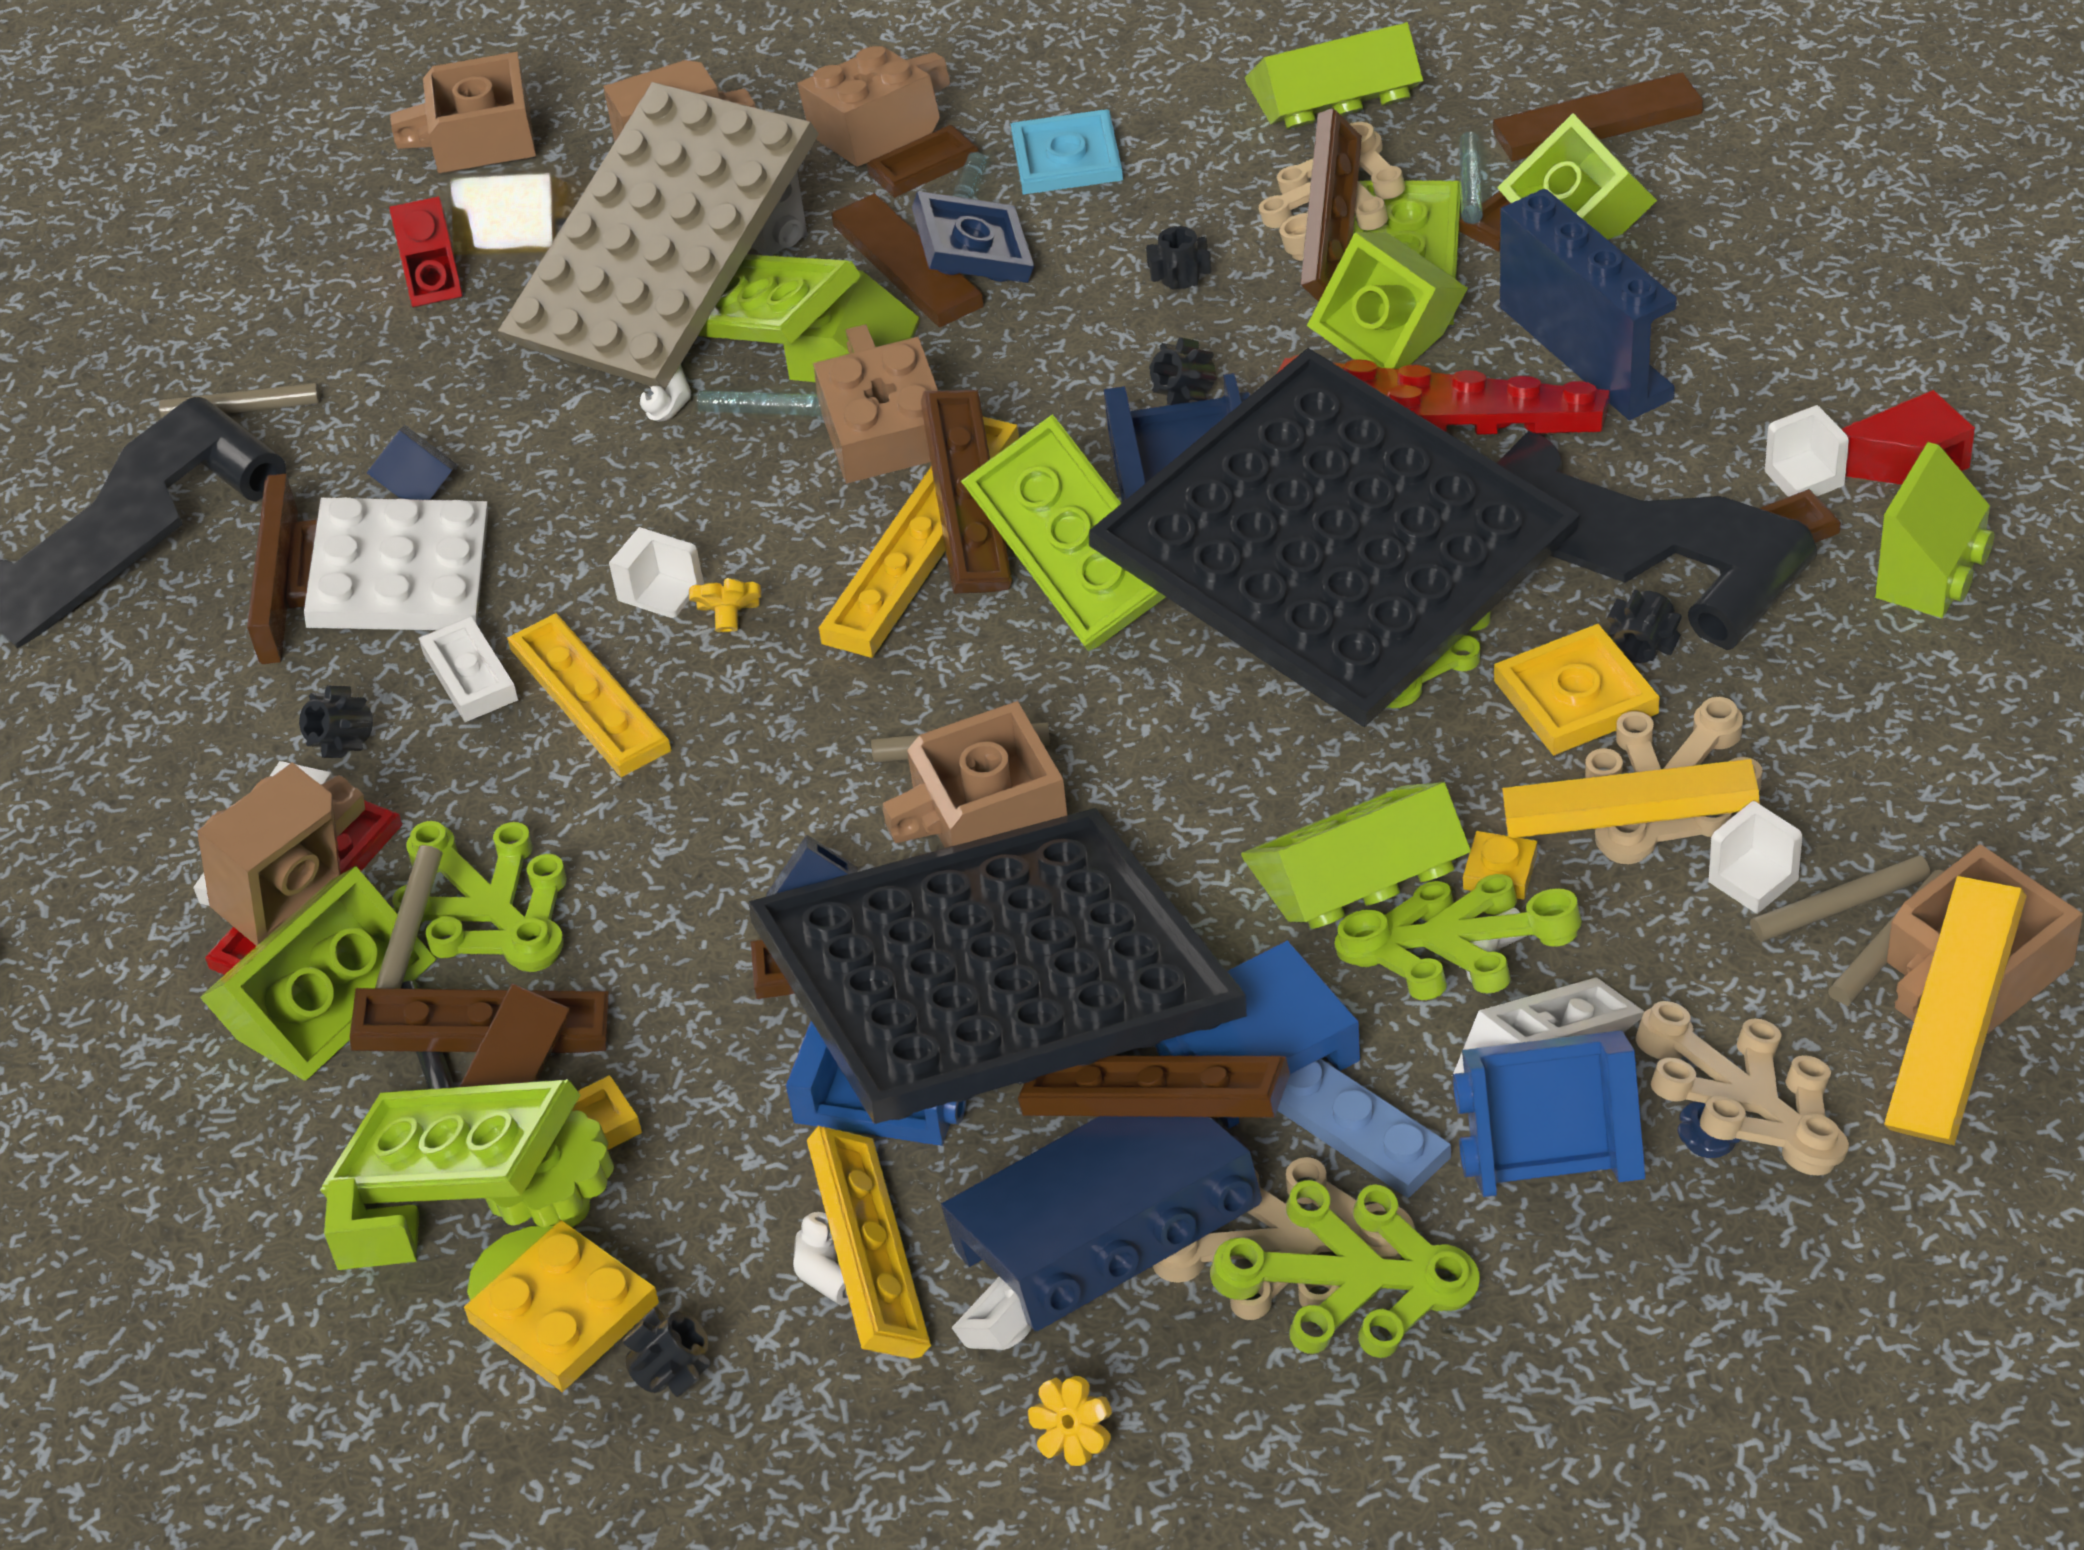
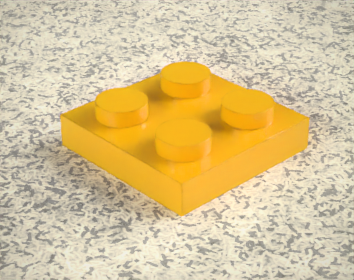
(1574, 688)
(561, 1305)

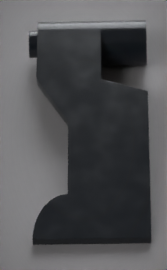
(129, 514)
(1626, 536)

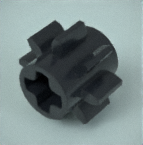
(1178, 258)
(1182, 371)
(1644, 626)
(336, 721)
(666, 1352)

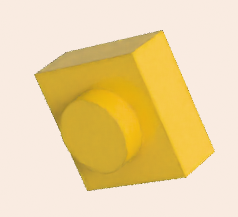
(1500, 855)
(609, 1107)

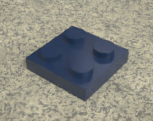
(972, 237)

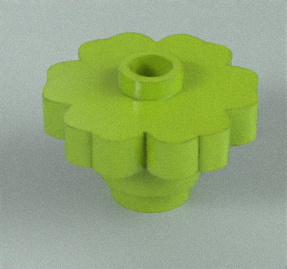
(565, 1180)

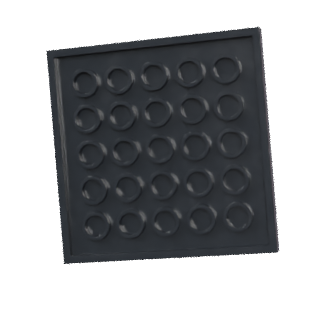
(1334, 534)
(992, 964)

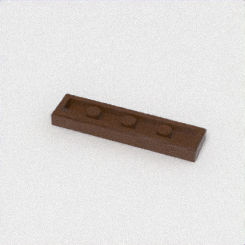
(1603, 113)
(1330, 200)
(900, 256)
(957, 449)
(270, 574)
(461, 1017)
(1161, 1087)

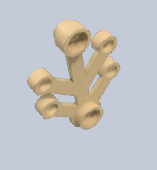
(1295, 190)
(1715, 726)
(1806, 1136)
(1281, 1237)

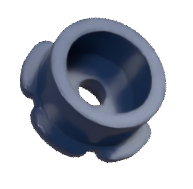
(1698, 1140)

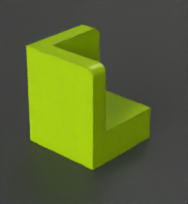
(367, 1236)

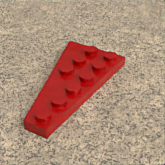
(1484, 401)

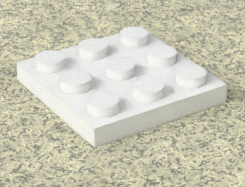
(396, 563)

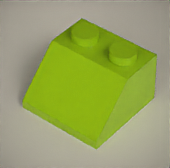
(1583, 177)
(1385, 302)
(859, 305)
(1932, 536)

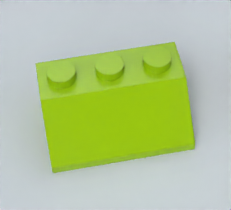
(1336, 76)
(1360, 853)
(300, 982)

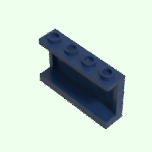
(1583, 300)
(1153, 437)
(1101, 1207)

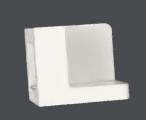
(1806, 452)
(655, 572)
(1755, 857)

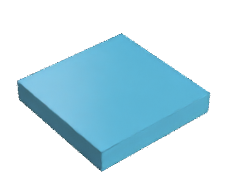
(1066, 151)

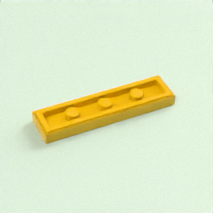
(589, 695)
(1630, 798)
(1955, 1010)
(868, 1244)

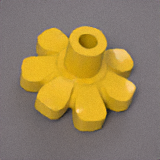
(726, 600)
(1070, 1420)

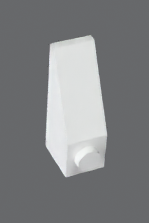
(1557, 1013)

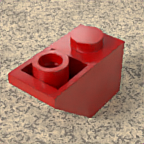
(426, 251)
(1892, 440)

